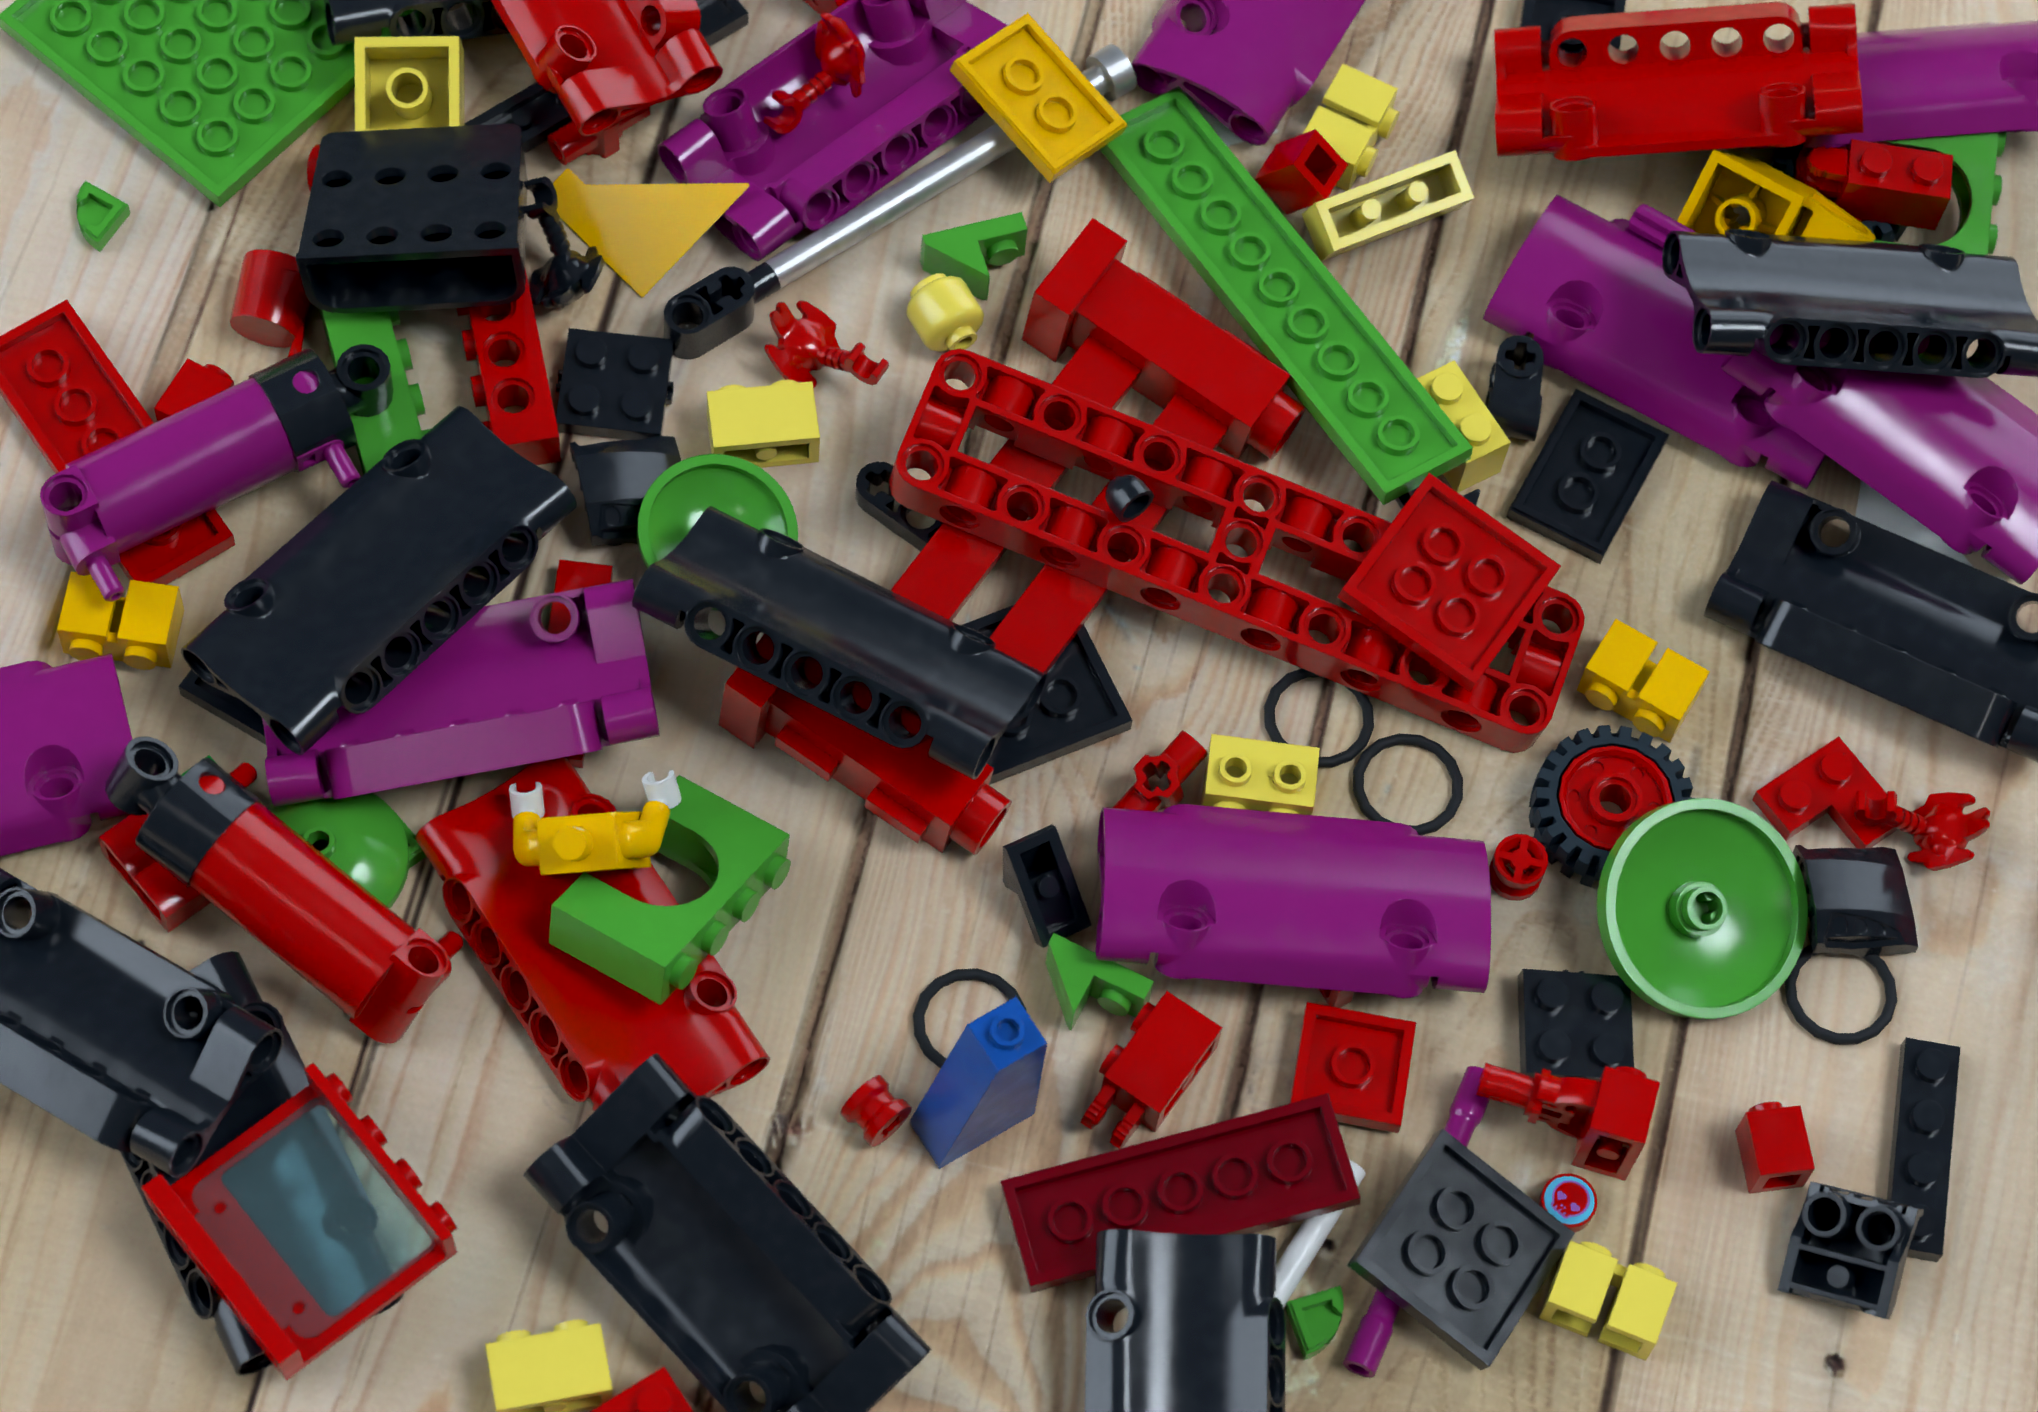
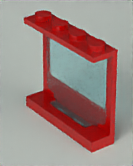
(305, 1224)

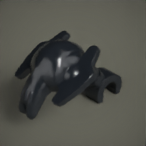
(566, 273)

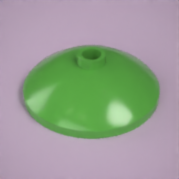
(704, 481)
(362, 839)

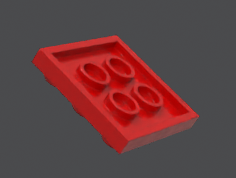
(1449, 582)

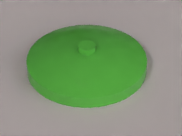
(1702, 908)

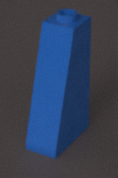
(983, 1084)

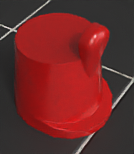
(270, 301)

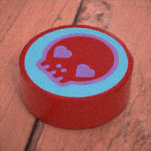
(1569, 1200)

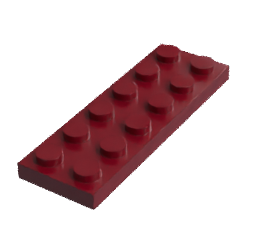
(1200, 1181)

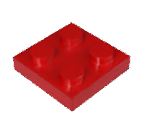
(1356, 1061)

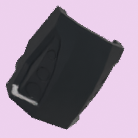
(616, 481)
(1857, 901)
(1849, 1249)

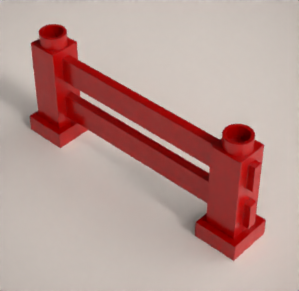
(1124, 339)

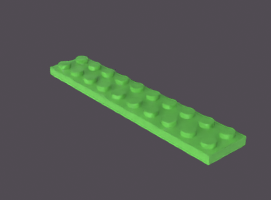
(1284, 298)

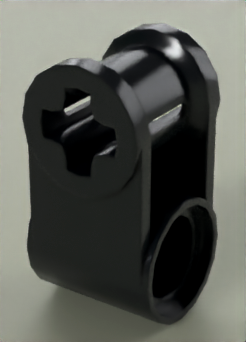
(1514, 393)

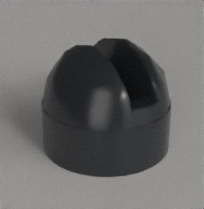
(1128, 497)

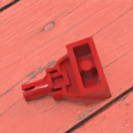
(1603, 1115)

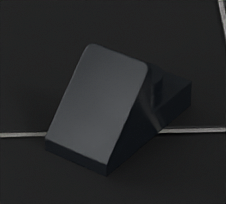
(1045, 885)

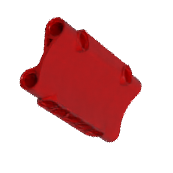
(612, 54)
(1680, 95)
(576, 1016)

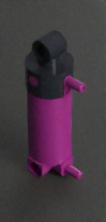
(210, 456)

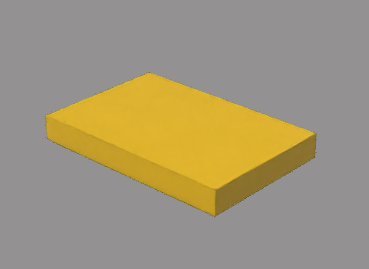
(1038, 97)

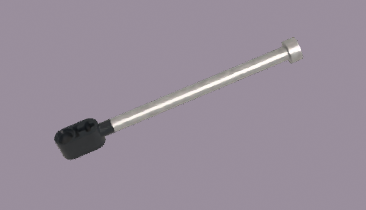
(726, 299)

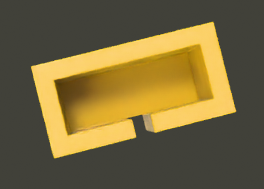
(134, 628)
(1638, 689)

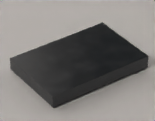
(1587, 476)

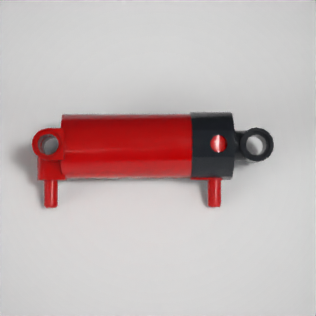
(280, 887)

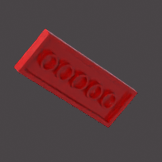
(78, 403)

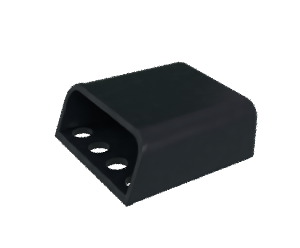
(416, 220)

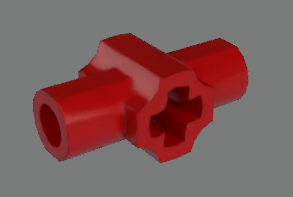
(569, 144)
(1177, 762)

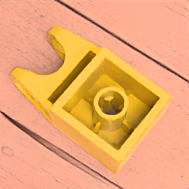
(1772, 198)

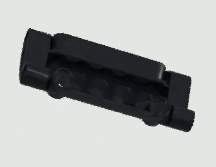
(724, 1253)

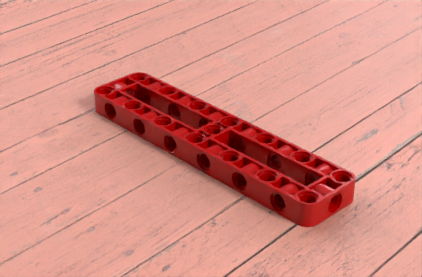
(1177, 575)

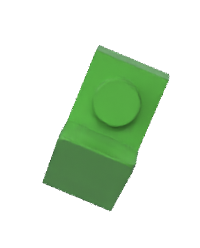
(970, 247)
(1079, 975)

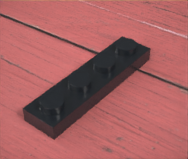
(1924, 1139)

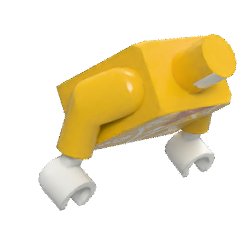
(591, 840)

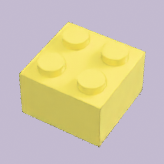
(408, 82)

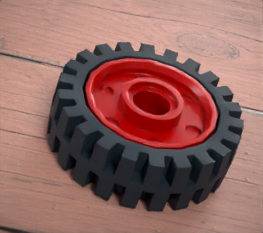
(1595, 771)

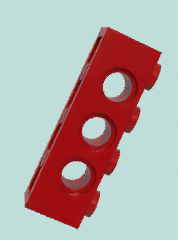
(525, 383)

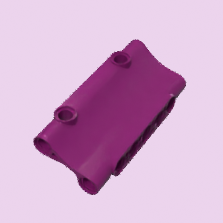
(489, 702)

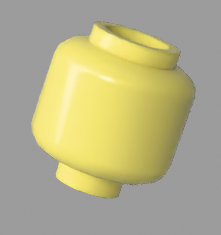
(944, 313)

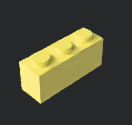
(1387, 205)

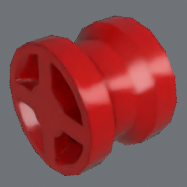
(1523, 855)
(875, 1110)

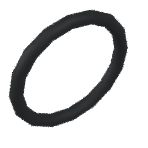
(1427, 744)
(1324, 762)
(935, 986)
(1842, 1038)

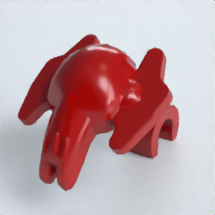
(841, 64)
(811, 345)
(1936, 827)

